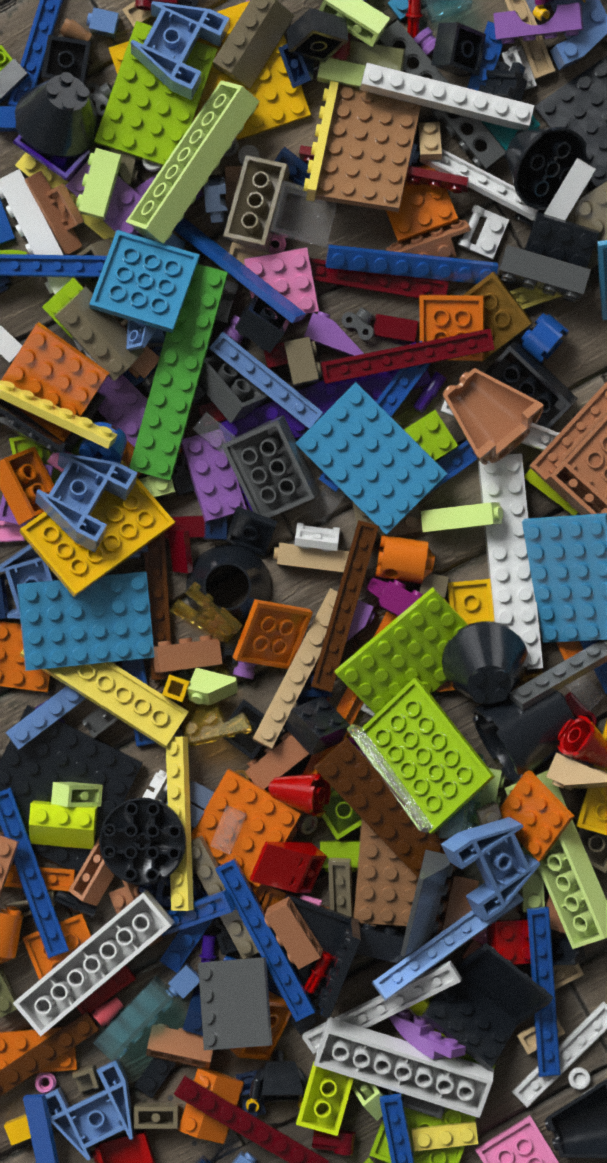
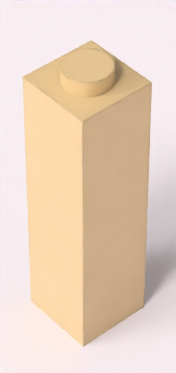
(310, 558)

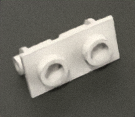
(517, 54)
(158, 782)

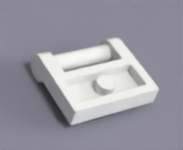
(489, 236)
(316, 537)

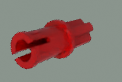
(414, 15)
(318, 972)

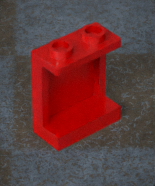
(125, 1150)

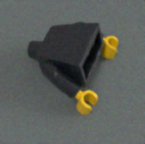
(278, 1082)

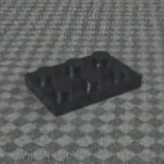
(561, 240)

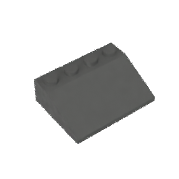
(271, 468)
(426, 901)
(235, 1003)

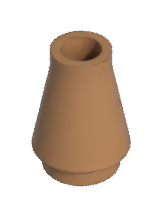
(73, 30)

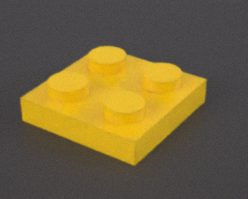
(472, 600)

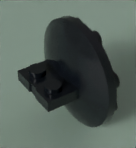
(142, 841)

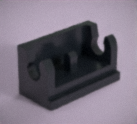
(564, 954)

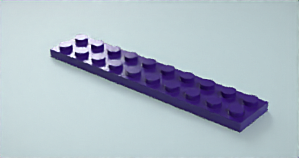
(320, 395)

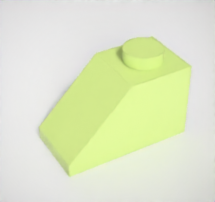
(157, 486)
(210, 687)
(76, 794)
(369, 1097)

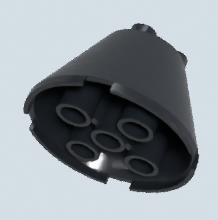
(57, 117)
(541, 162)
(485, 661)

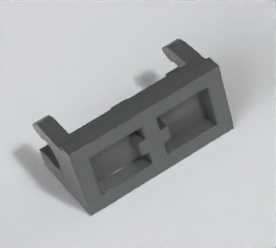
(99, 721)

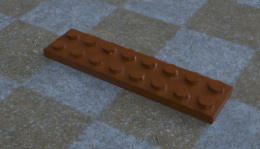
(374, 802)

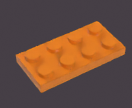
(16, 1043)

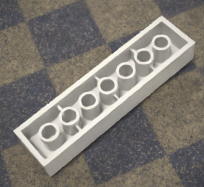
(93, 962)
(403, 1068)

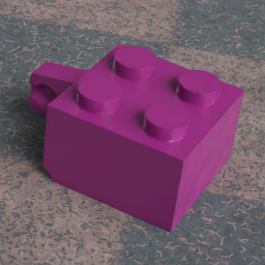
(393, 595)

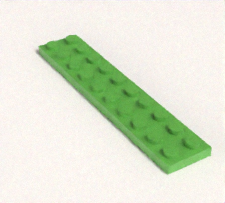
(178, 376)

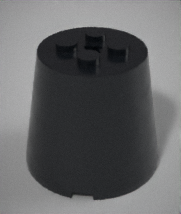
(522, 737)

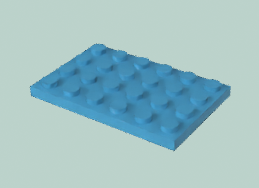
(371, 458)
(569, 575)
(97, 626)

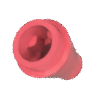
(107, 1012)

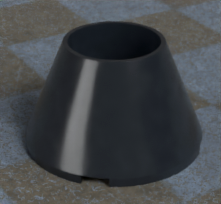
(238, 557)

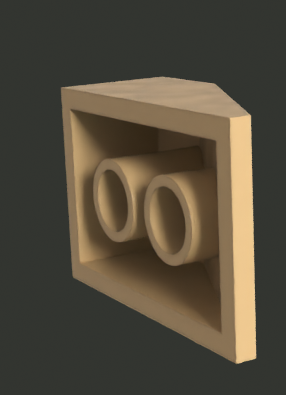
(571, 773)

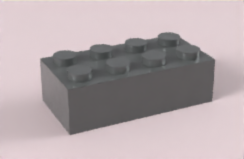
(543, 273)

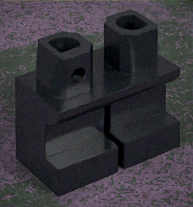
(505, 82)

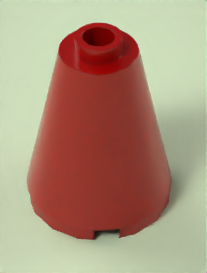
(583, 742)
(302, 792)

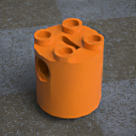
(404, 559)
(10, 929)

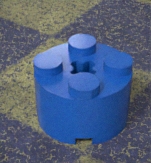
(544, 337)
(113, 453)

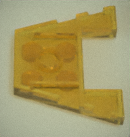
(209, 616)
(206, 722)

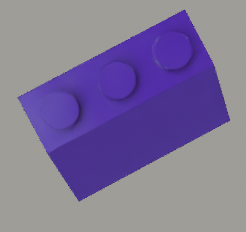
(62, 166)

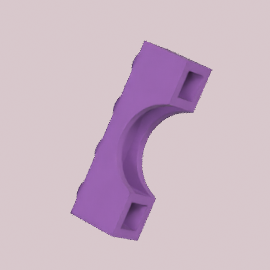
(566, 20)

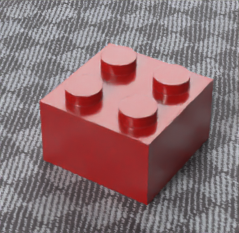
(510, 939)

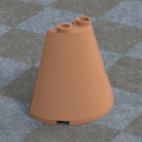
(491, 414)

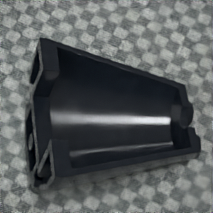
(581, 1125)

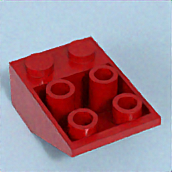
(289, 866)

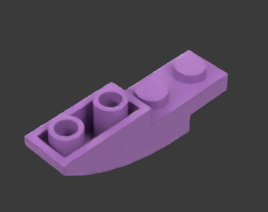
(424, 1038)

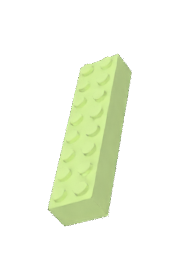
(192, 161)
(573, 883)

